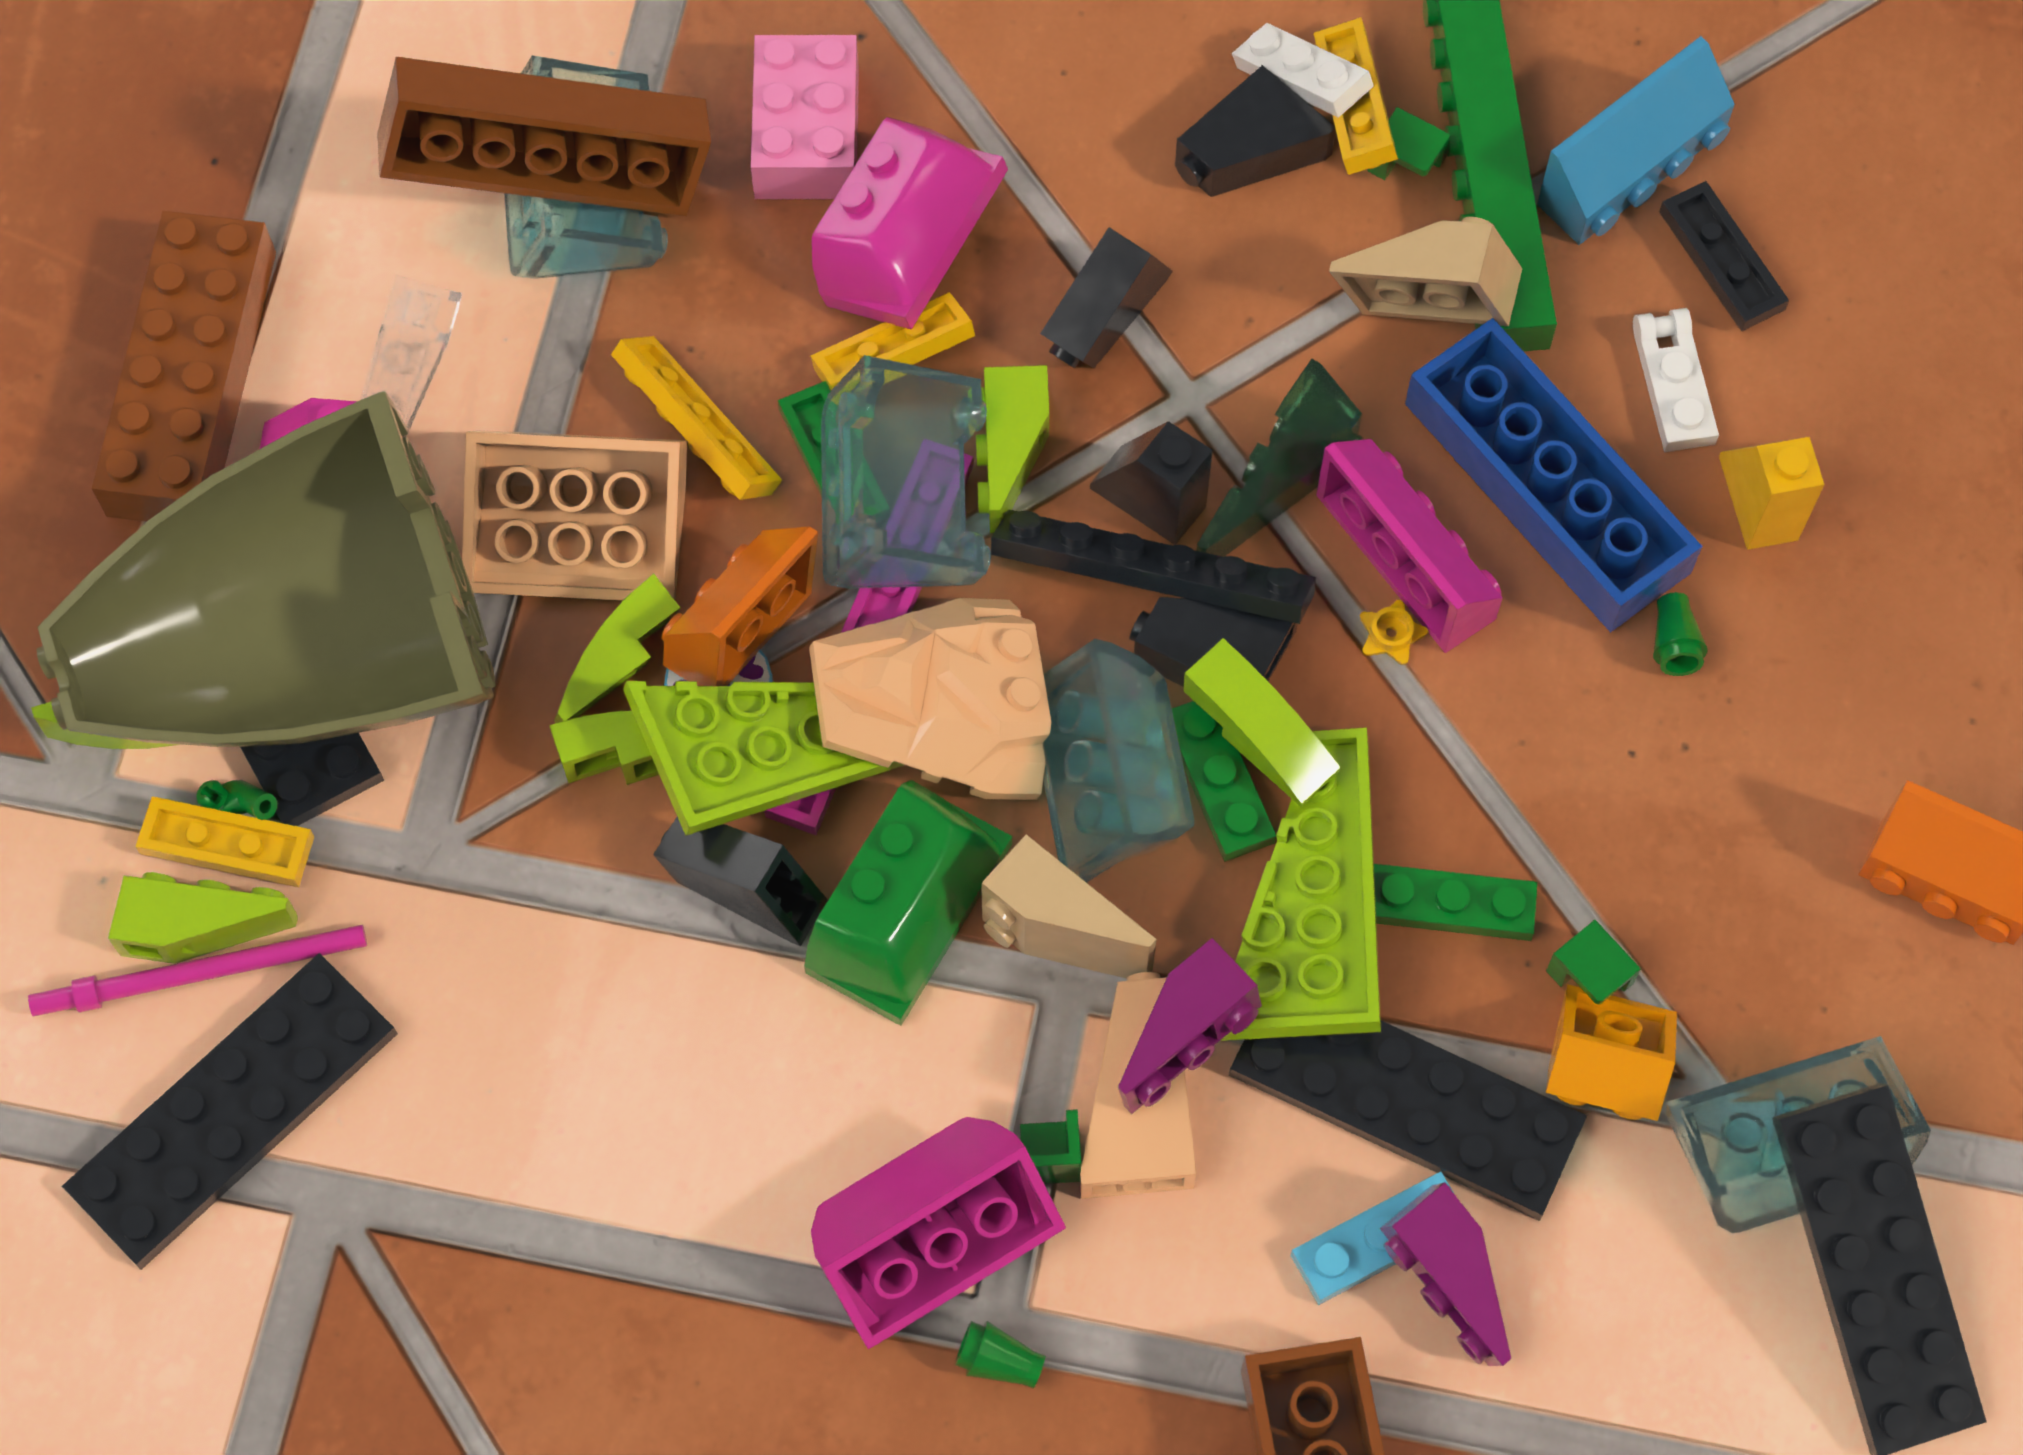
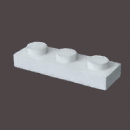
(1305, 68)

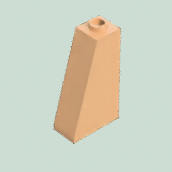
(1155, 1143)

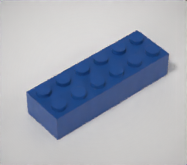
(1552, 474)

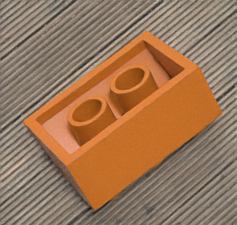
(742, 607)
(1950, 862)

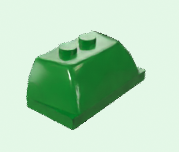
(903, 901)

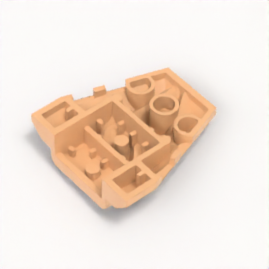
(940, 693)

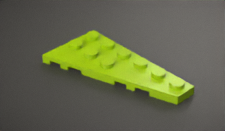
(738, 747)
(1315, 910)

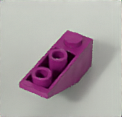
(1193, 1012)
(1452, 1261)

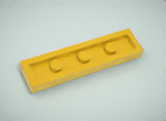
(1364, 127)
(696, 417)

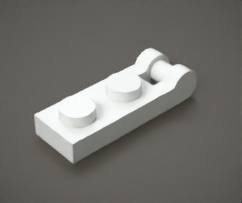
(1675, 381)

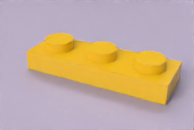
(937, 329)
(225, 841)

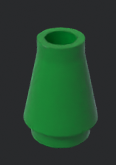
(1678, 639)
(997, 1356)

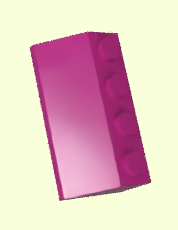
(1407, 542)

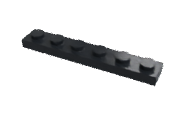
(1154, 566)

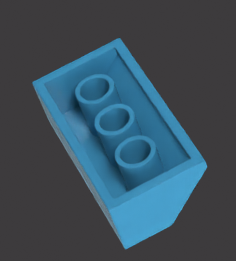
(1637, 143)

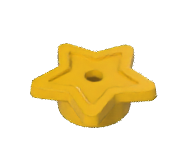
(1393, 618)

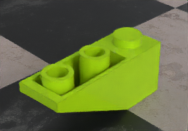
(1014, 434)
(184, 921)

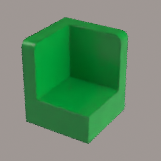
(1416, 145)
(1594, 964)
(1054, 1148)

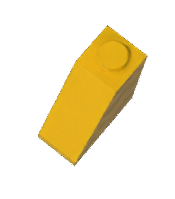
(1773, 489)

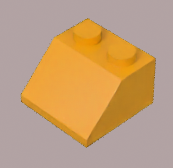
(1613, 1054)

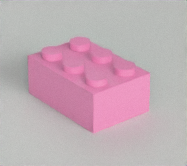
(804, 115)

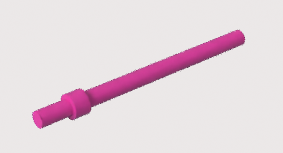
(89, 992)

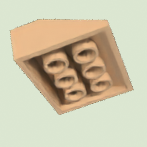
(571, 513)

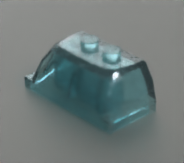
(1111, 760)
(1733, 1137)

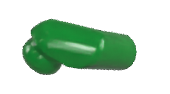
(237, 798)

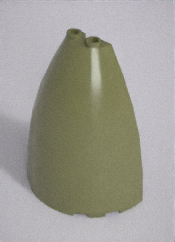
(278, 602)

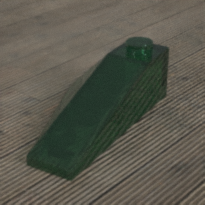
(1290, 467)

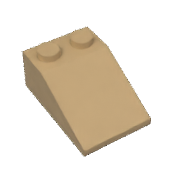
(1435, 273)
(1059, 916)

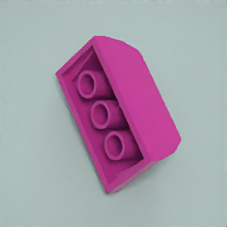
(900, 221)
(931, 1225)

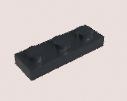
(1724, 256)

